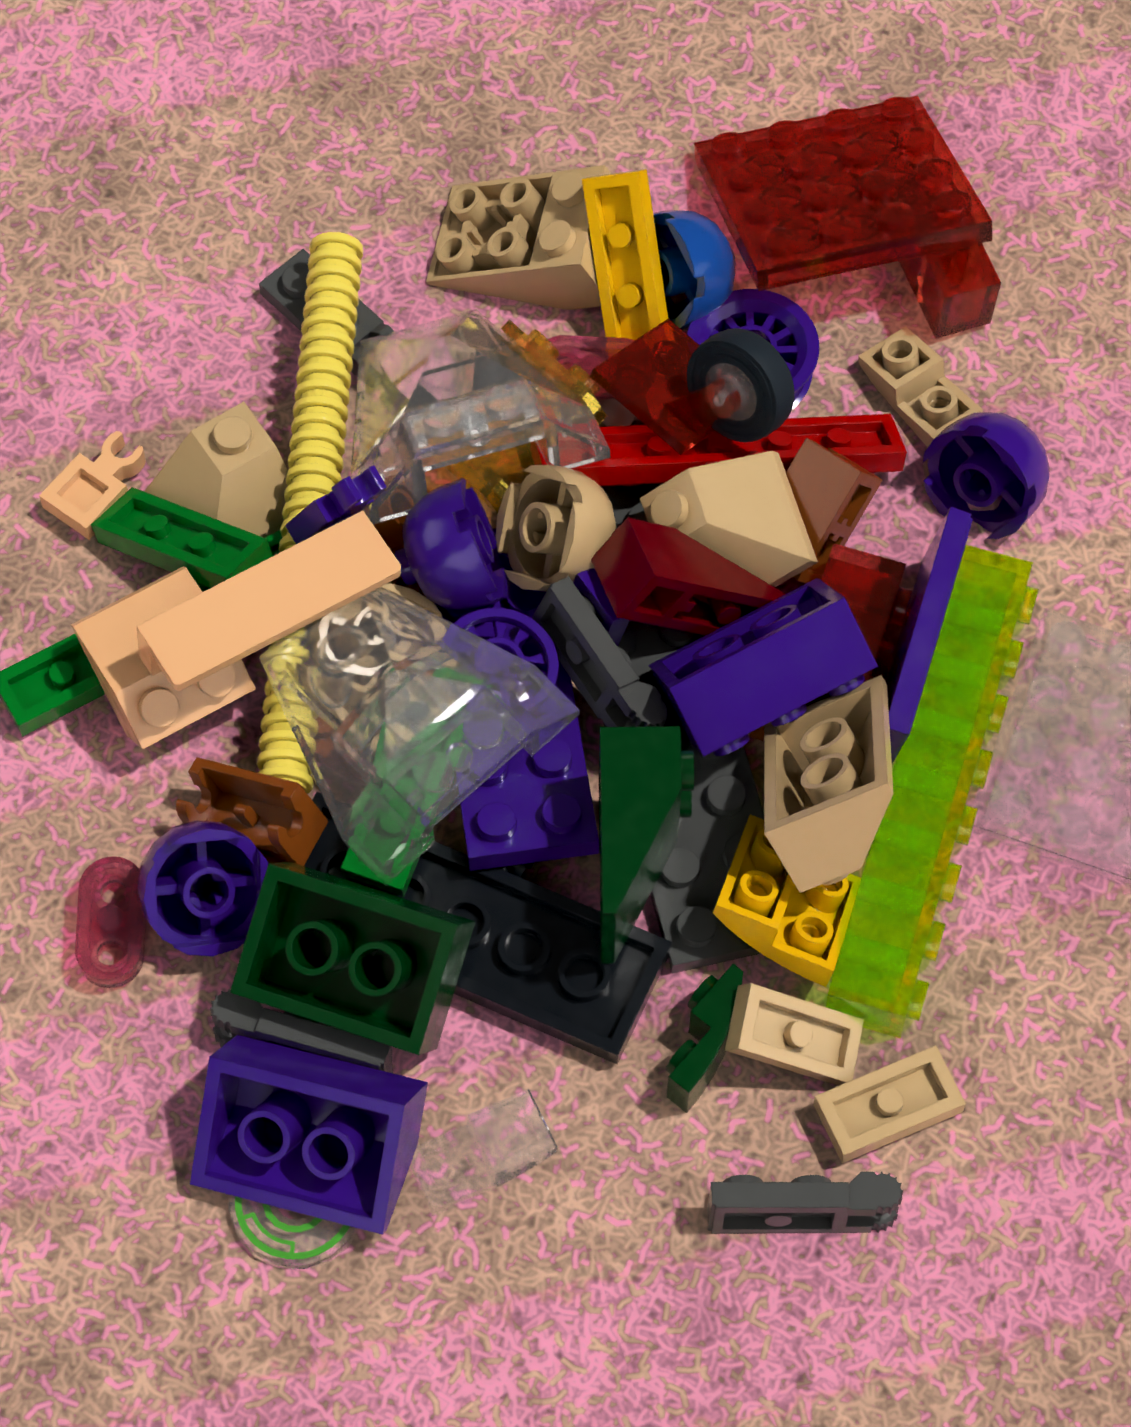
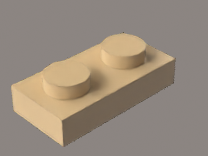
(794, 1034)
(889, 1104)

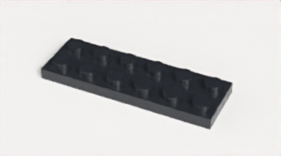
(529, 948)

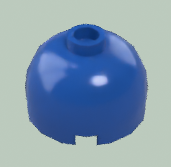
(693, 262)

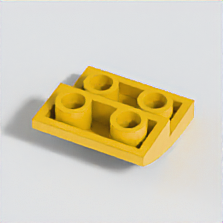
(775, 918)

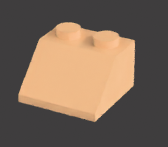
(143, 702)

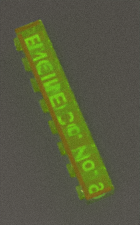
(932, 780)

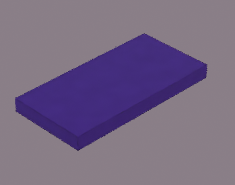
(923, 624)

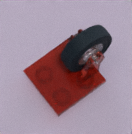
(690, 390)

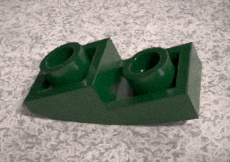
(709, 1023)

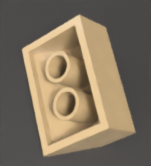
(828, 784)

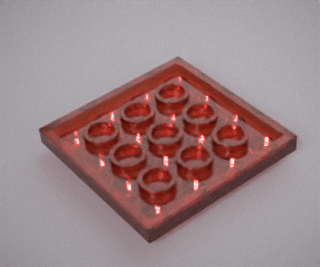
(841, 192)

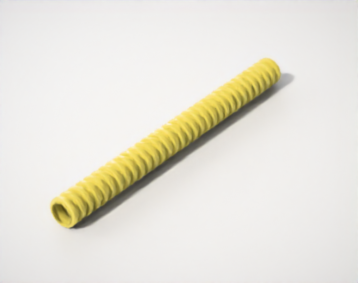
(316, 438)

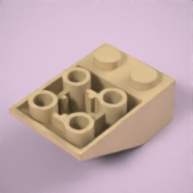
(520, 240)

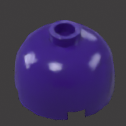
(985, 459)
(451, 549)
(201, 887)

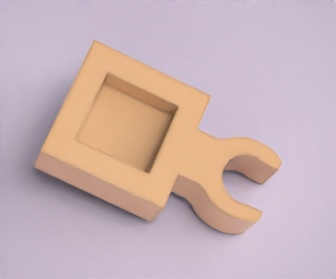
(89, 487)

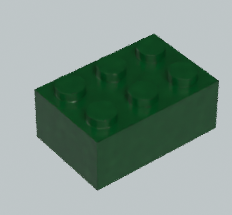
(352, 957)

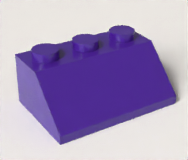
(764, 667)
(307, 1132)

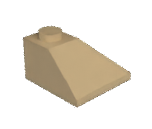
(228, 473)
(740, 512)

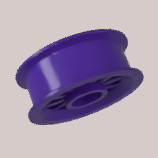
(774, 319)

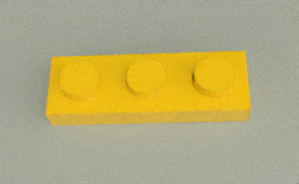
(625, 253)

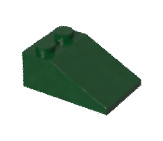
(641, 797)

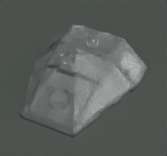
(454, 396)
(405, 719)

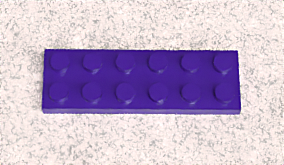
(535, 803)

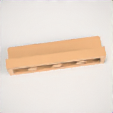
(267, 602)

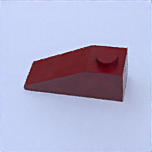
(675, 581)

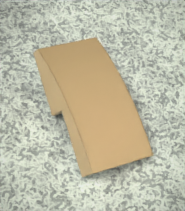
(915, 384)

